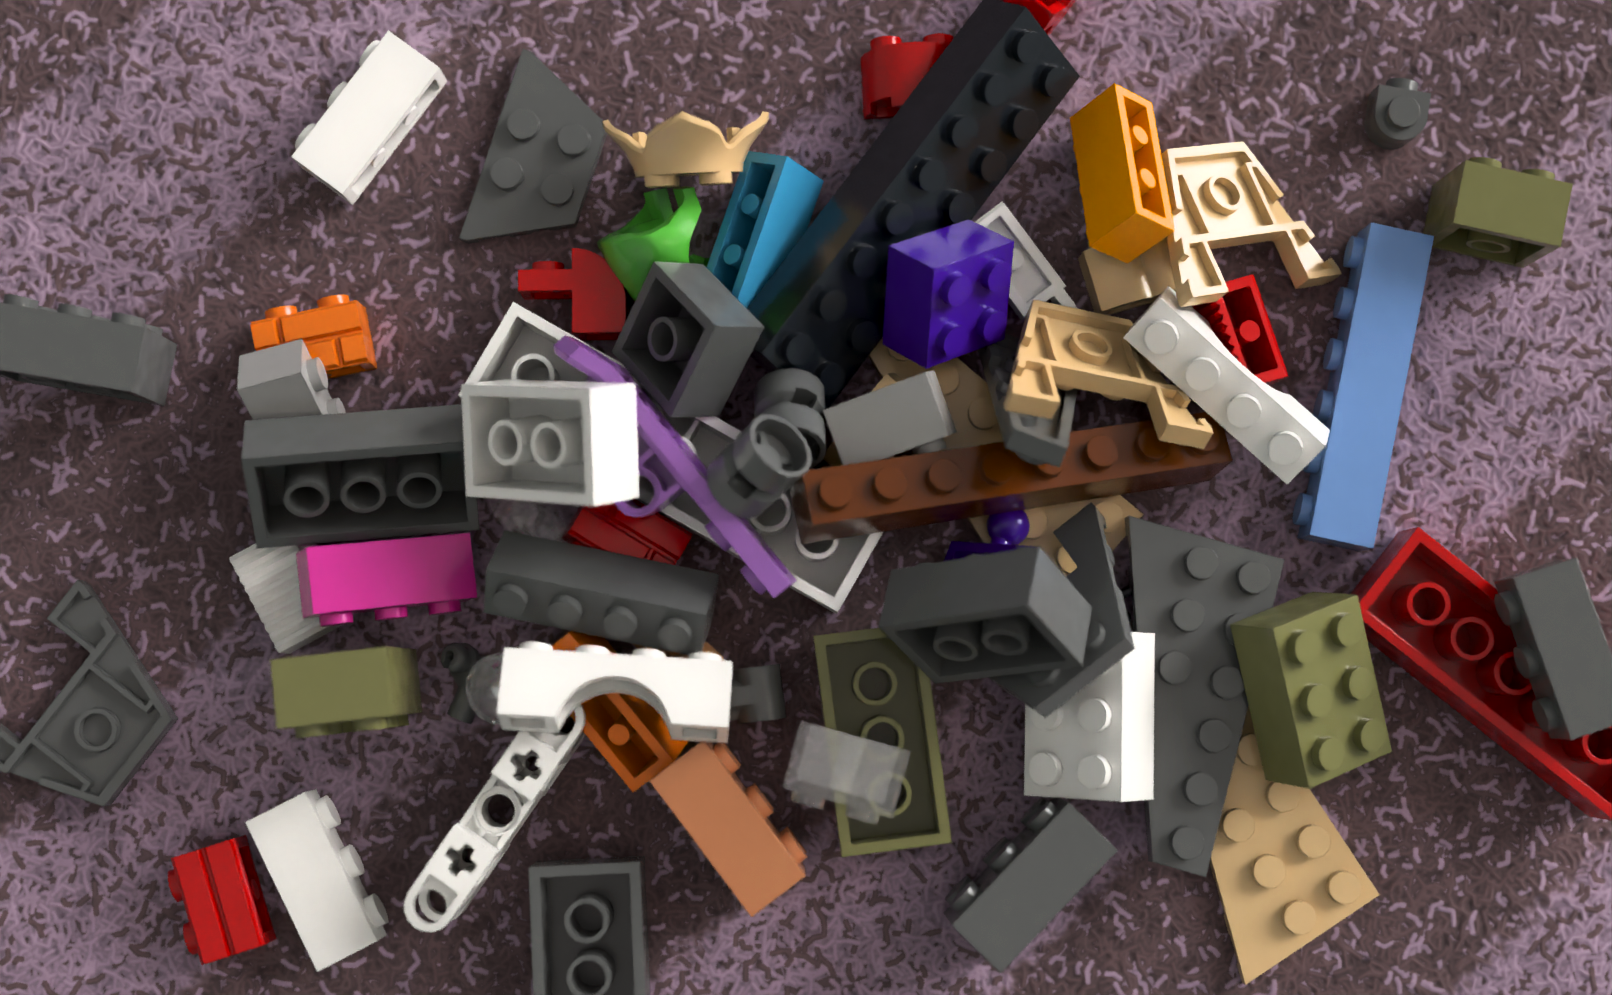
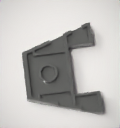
(1109, 627)
(101, 719)

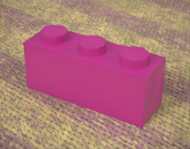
(386, 578)

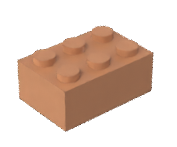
(732, 824)

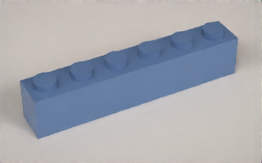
(1364, 386)

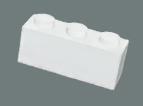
(368, 116)
(318, 878)

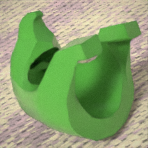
(653, 236)

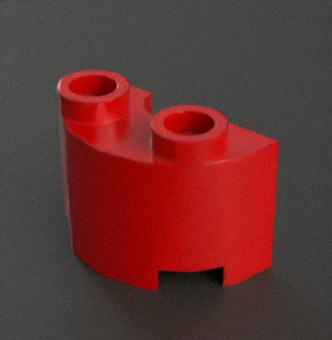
(895, 70)

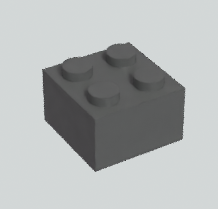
(687, 339)

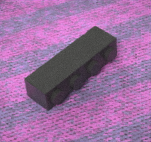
(600, 593)

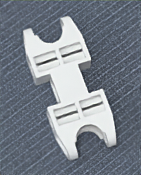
(477, 830)

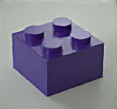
(947, 293)

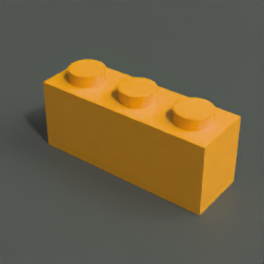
(1121, 174)

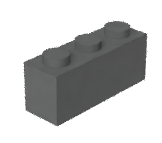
(1559, 647)

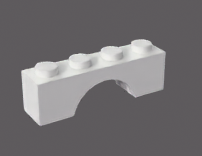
(1254, 413)
(547, 685)

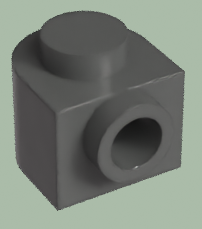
(1396, 113)

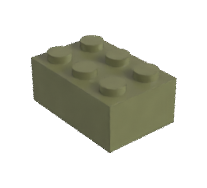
(1311, 688)
(346, 690)

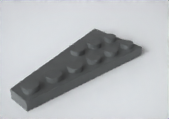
(1189, 596)

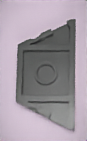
(536, 160)

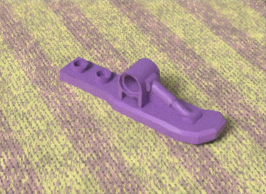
(676, 469)

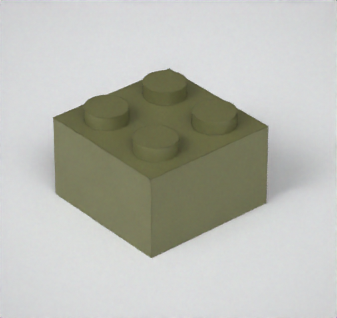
(1498, 212)

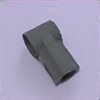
(757, 694)

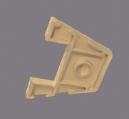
(1229, 200)
(1088, 352)

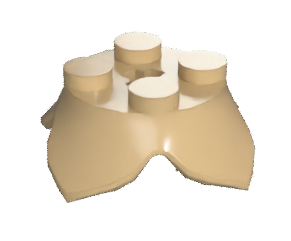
(687, 148)

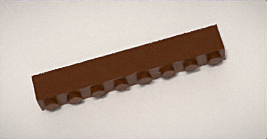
(995, 480)

